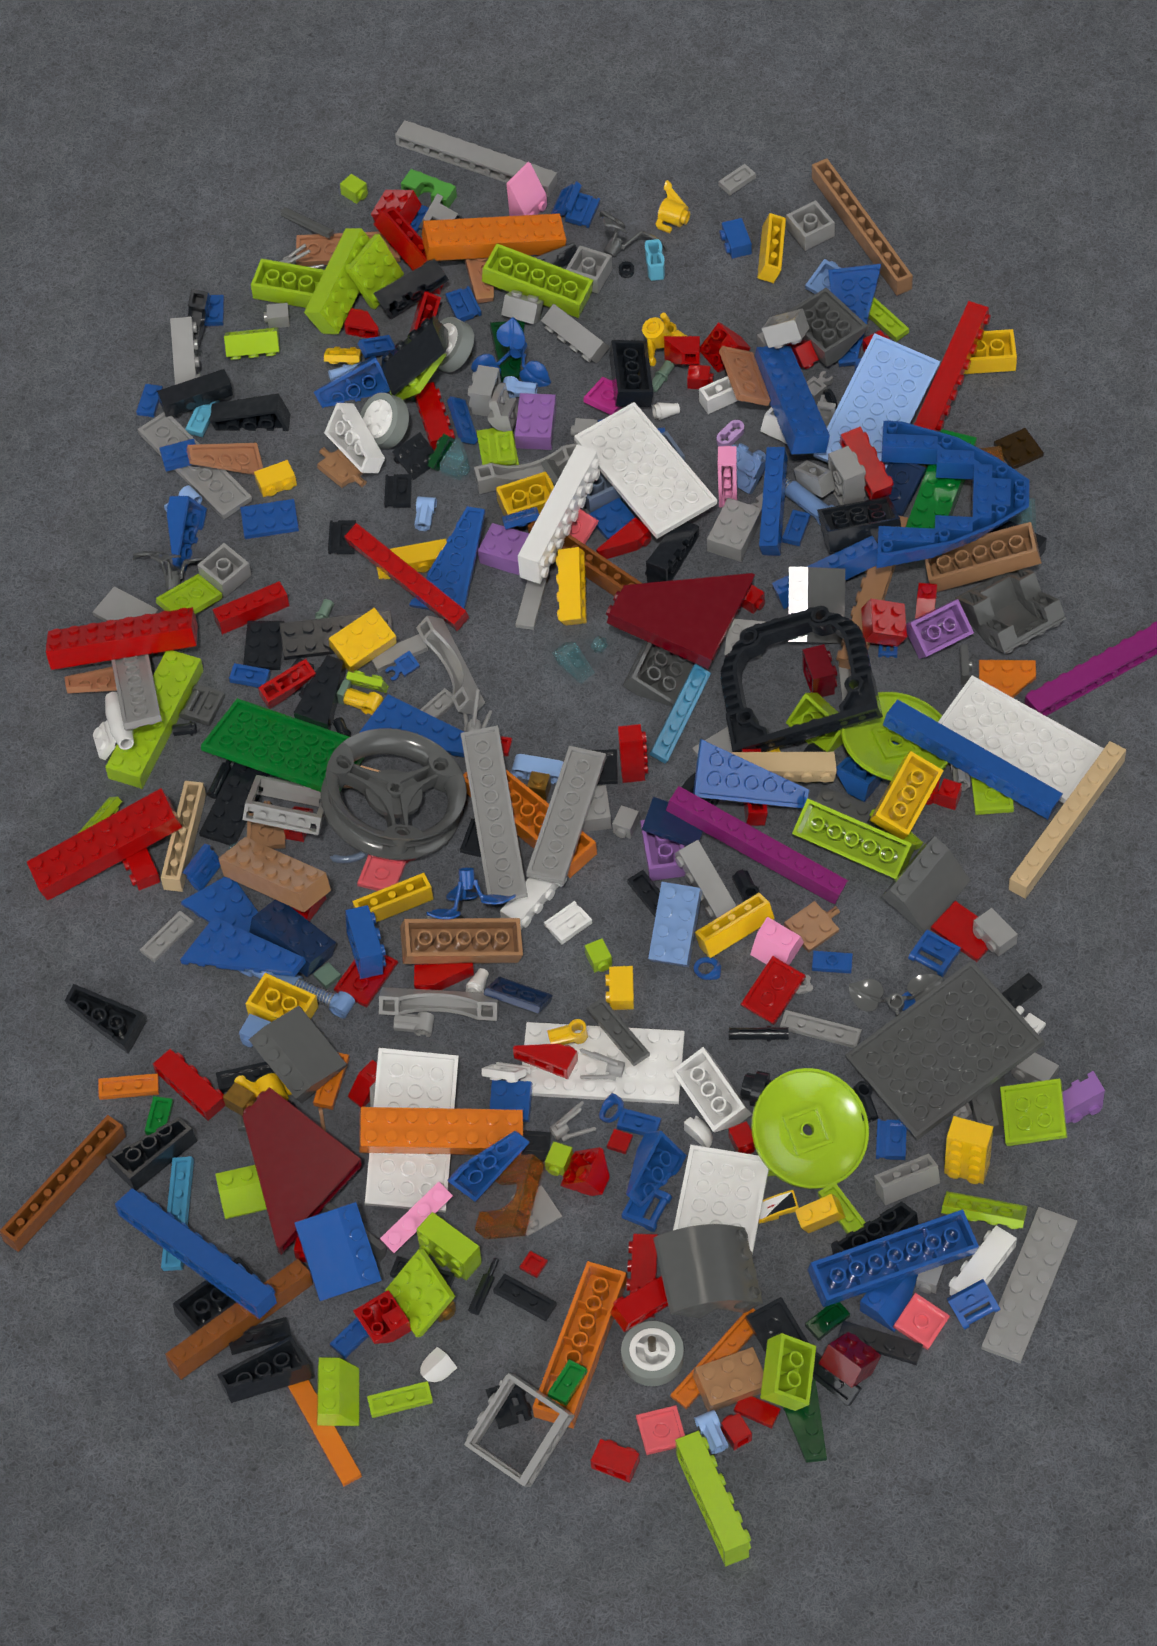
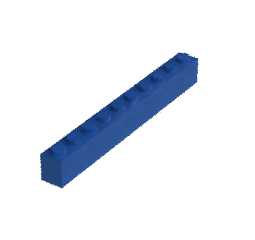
(972, 759)
(196, 1253)

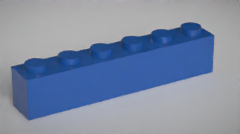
(773, 501)
(853, 559)

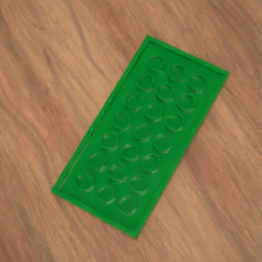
(274, 743)

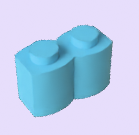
(654, 259)

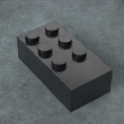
(631, 373)
(203, 1304)

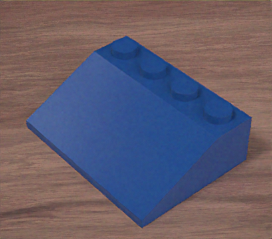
(337, 1251)

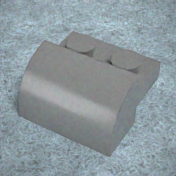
(503, 409)

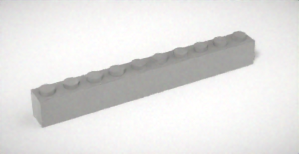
(468, 155)

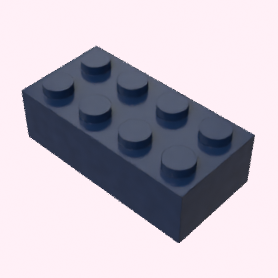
(293, 932)

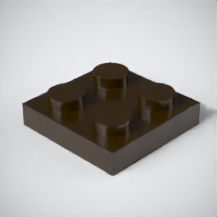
(1019, 448)

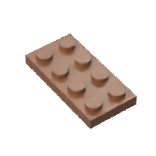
(744, 376)

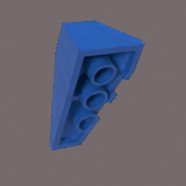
(357, 383)
(184, 520)
(856, 779)
(653, 1165)
(482, 1170)
(888, 1302)

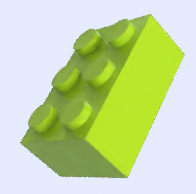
(449, 1246)
(788, 1372)

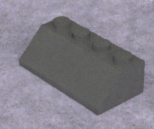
(988, 1107)

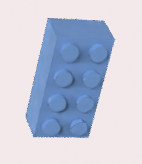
(675, 924)

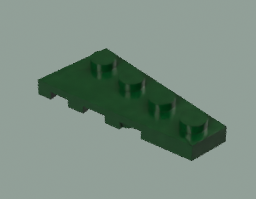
(510, 365)
(808, 1428)

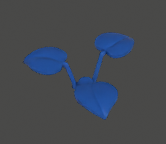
(512, 335)
(460, 892)

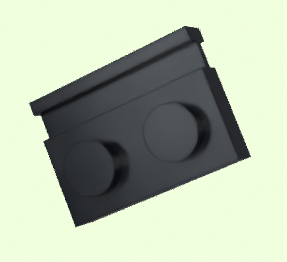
(398, 491)
(337, 541)
(538, 1145)

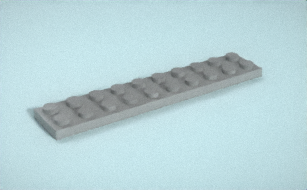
(494, 813)

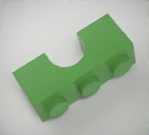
(423, 183)

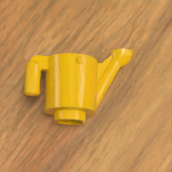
(672, 210)
(654, 331)
(263, 1083)

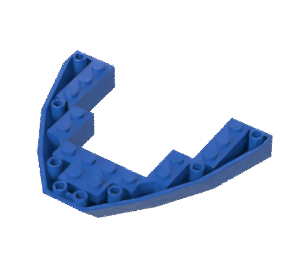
(996, 493)

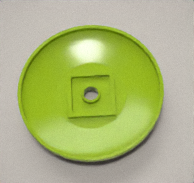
(871, 741)
(836, 1123)

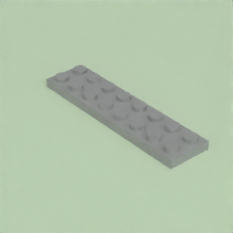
(212, 484)
(136, 691)
(566, 815)
(1029, 1285)

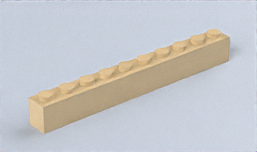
(1067, 819)

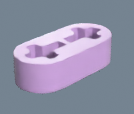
(728, 432)

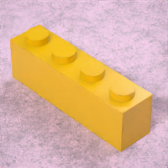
(771, 248)
(418, 556)
(571, 586)
(397, 897)
(734, 925)

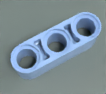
(525, 764)

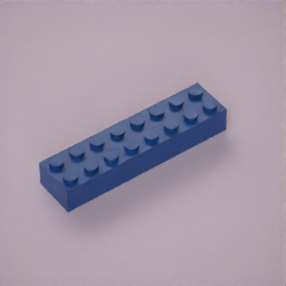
(792, 401)
(892, 1258)

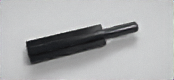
(219, 779)
(483, 1289)

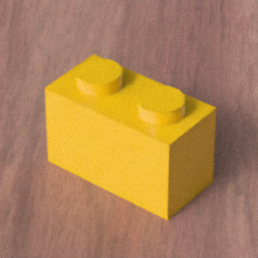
(275, 478)
(620, 987)
(820, 1213)

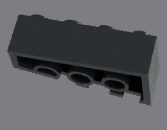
(409, 289)
(250, 414)
(671, 553)
(321, 698)
(110, 1018)
(152, 1153)
(891, 1221)
(266, 1371)

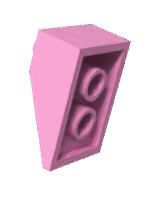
(525, 193)

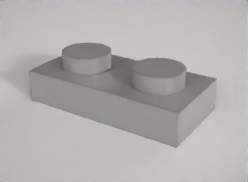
(737, 179)

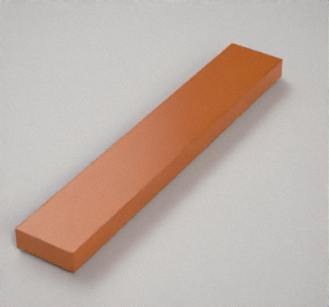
(729, 1344)
(326, 1435)

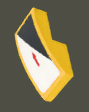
(778, 1205)

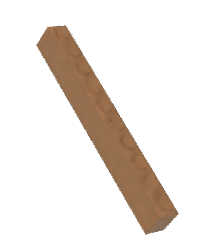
(862, 226)
(873, 586)

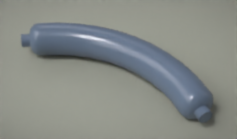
(350, 858)

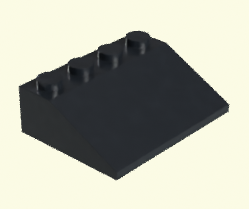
(414, 354)
(856, 521)

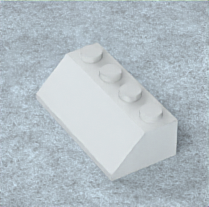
(711, 1091)

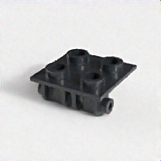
(414, 455)

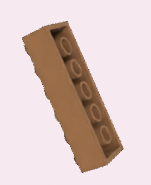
(985, 557)
(274, 874)
(461, 940)

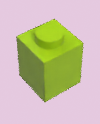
(354, 188)
(598, 955)
(558, 1159)

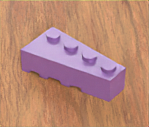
(1083, 1098)

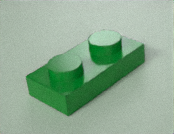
(159, 1114)
(567, 1382)

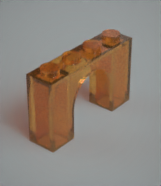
(514, 1217)

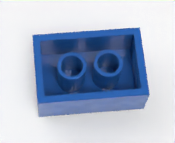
(365, 941)

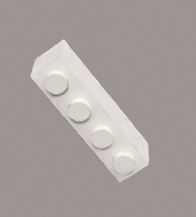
(525, 908)
(986, 1261)

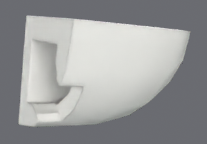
(699, 1131)
(437, 1366)

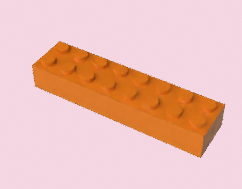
(478, 236)
(529, 815)
(434, 1129)
(583, 1334)

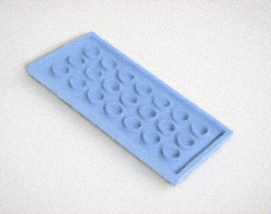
(883, 388)

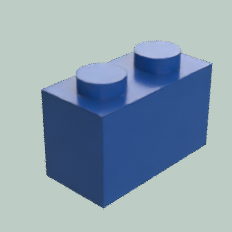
(736, 238)

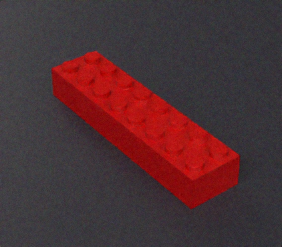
(121, 638)
(104, 844)

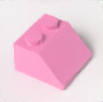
(776, 941)

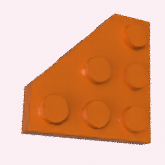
(1008, 675)

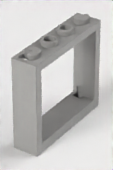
(282, 816)
(545, 1449)

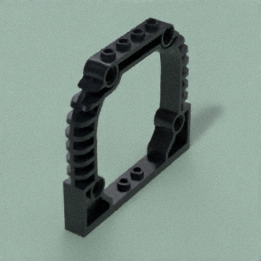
(857, 707)

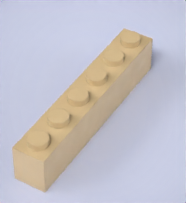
(795, 766)
(183, 840)

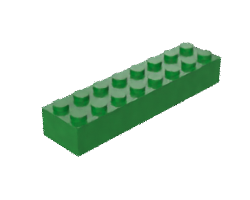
(937, 495)

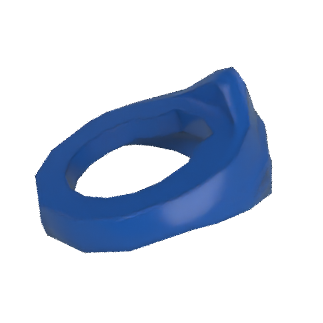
(714, 974)
(609, 1102)

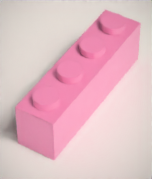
(727, 473)
(407, 1225)

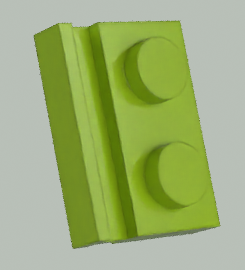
(501, 448)
(375, 682)

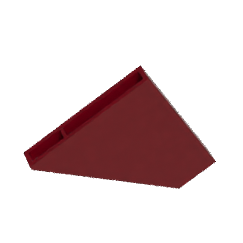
(683, 614)
(295, 1163)

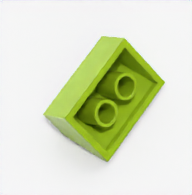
(252, 343)
(815, 707)
(240, 1192)
(337, 1393)

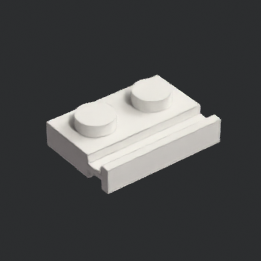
(568, 922)
(506, 1071)

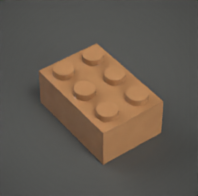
(729, 1379)

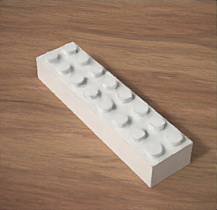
(558, 514)

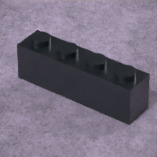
(195, 393)

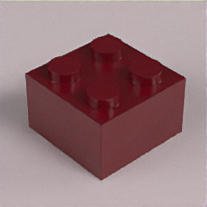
(819, 670)
(850, 1359)

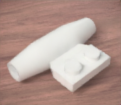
(112, 730)

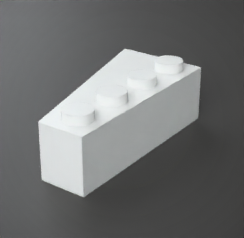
(354, 439)

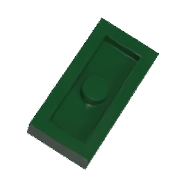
(443, 445)
(827, 1320)

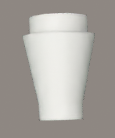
(665, 410)
(478, 981)

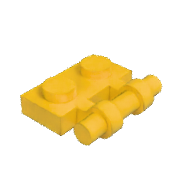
(338, 354)

